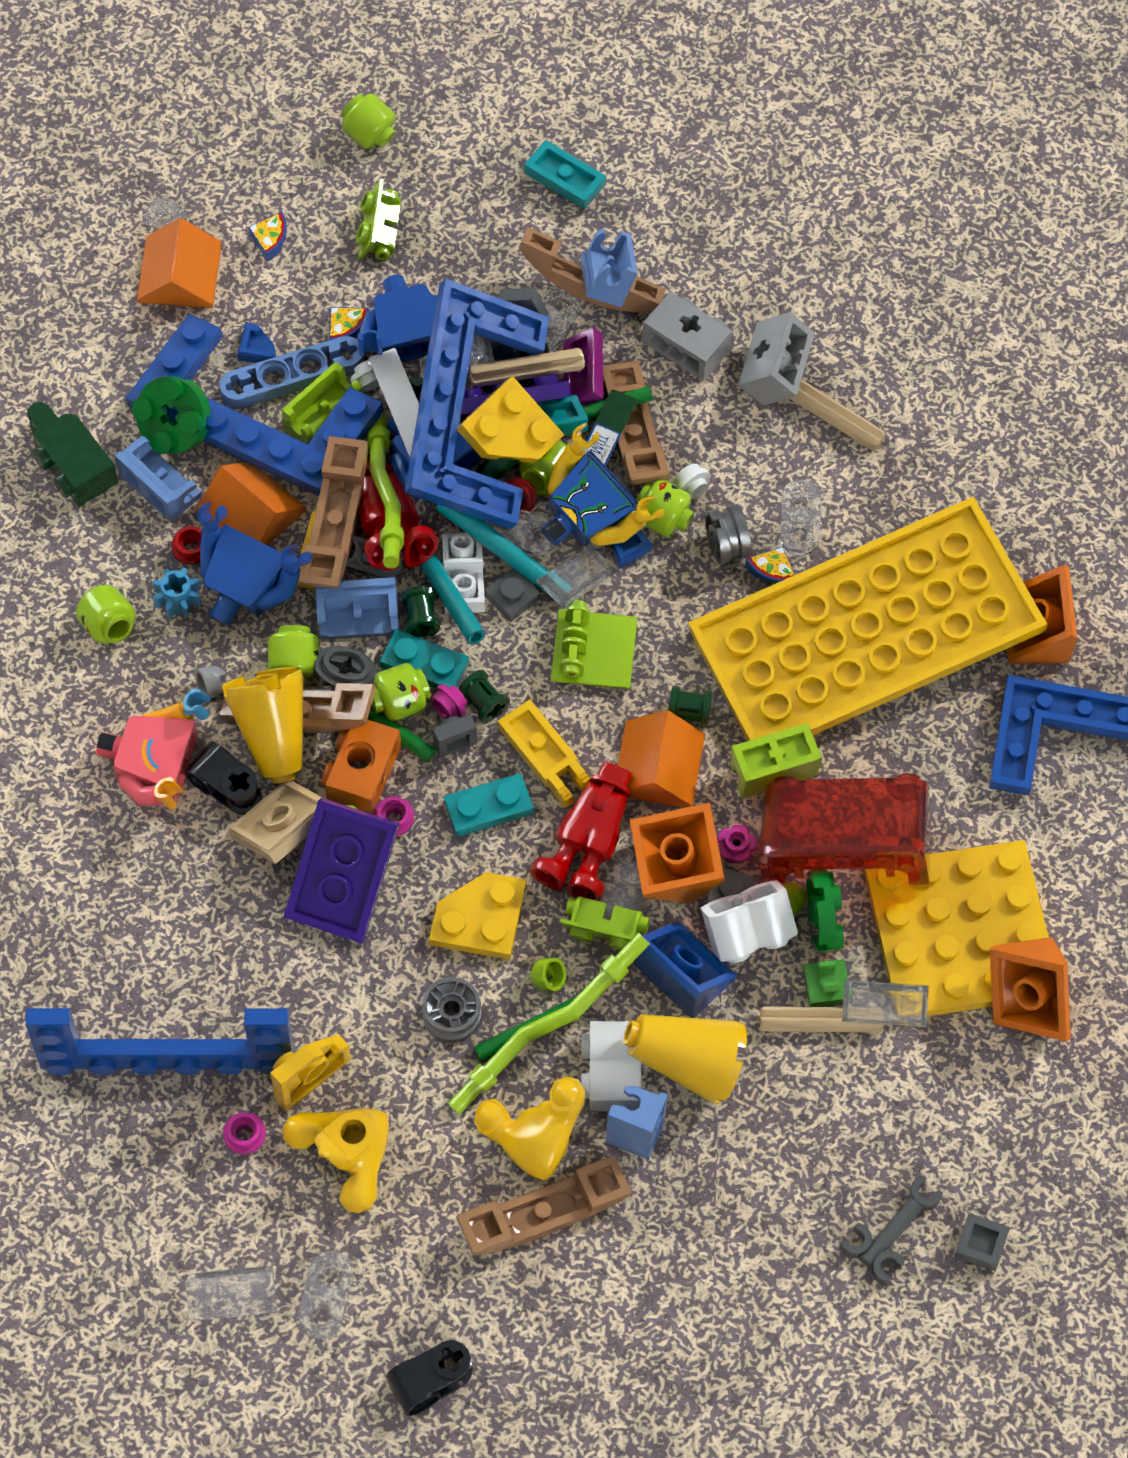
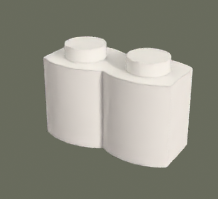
(749, 921)
(609, 1066)

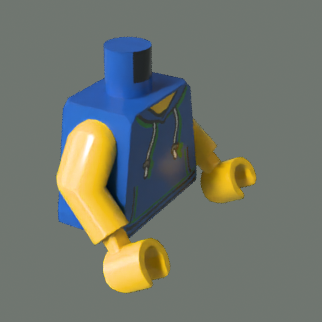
(591, 499)

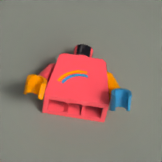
(156, 751)

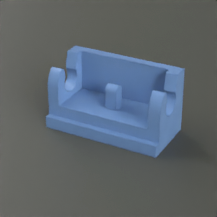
(609, 270)
(156, 479)
(358, 609)
(639, 1128)

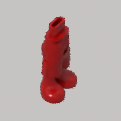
(419, 541)
(589, 828)

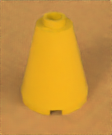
(270, 719)
(690, 1051)

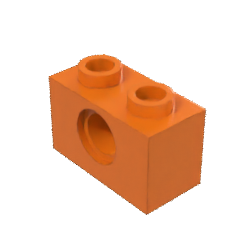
(362, 787)

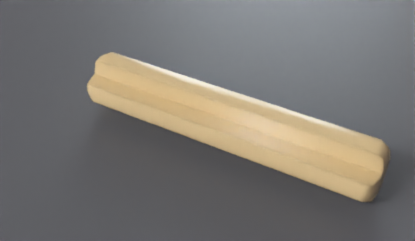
(527, 367)
(839, 416)
(811, 1020)

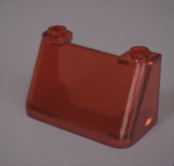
(846, 826)

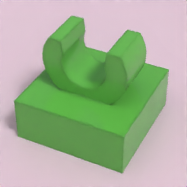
(825, 982)

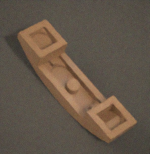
(543, 255)
(638, 445)
(336, 512)
(330, 710)
(545, 1210)

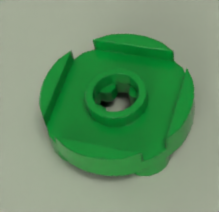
(152, 417)
(822, 900)

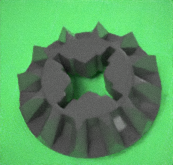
(337, 658)

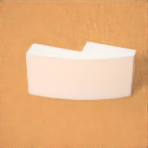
(465, 567)

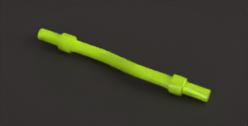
(391, 534)
(484, 1077)

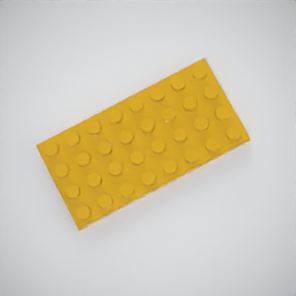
(868, 625)

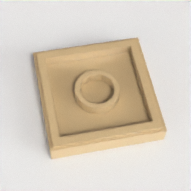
(277, 821)

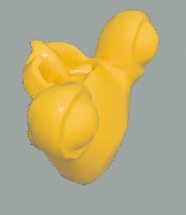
(539, 1134)
(351, 1141)

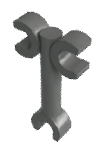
(875, 1252)

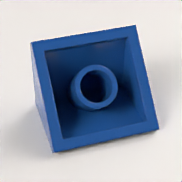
(683, 968)

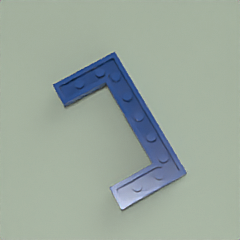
(249, 438)
(431, 470)
(1036, 703)
(61, 1050)

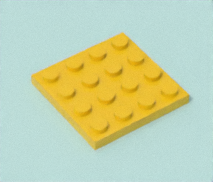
(946, 928)

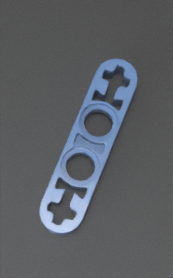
(289, 366)

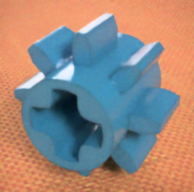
(173, 602)

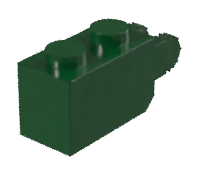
(71, 454)

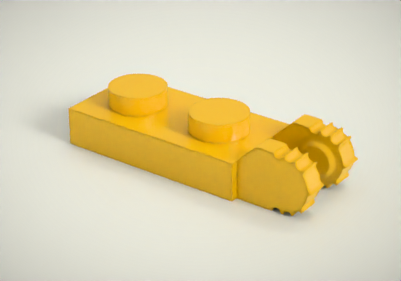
(543, 750)

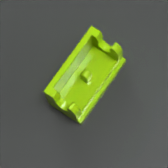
(314, 404)
(775, 755)

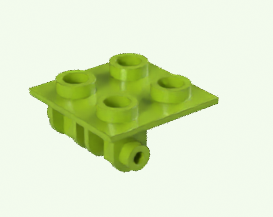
(593, 647)

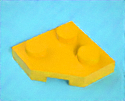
(510, 426)
(480, 916)
(309, 1065)

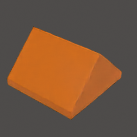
(179, 266)
(252, 500)
(1055, 601)
(662, 757)
(677, 854)
(1031, 988)

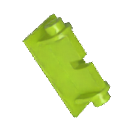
(372, 234)
(589, 922)

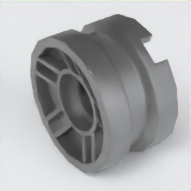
(728, 534)
(451, 993)

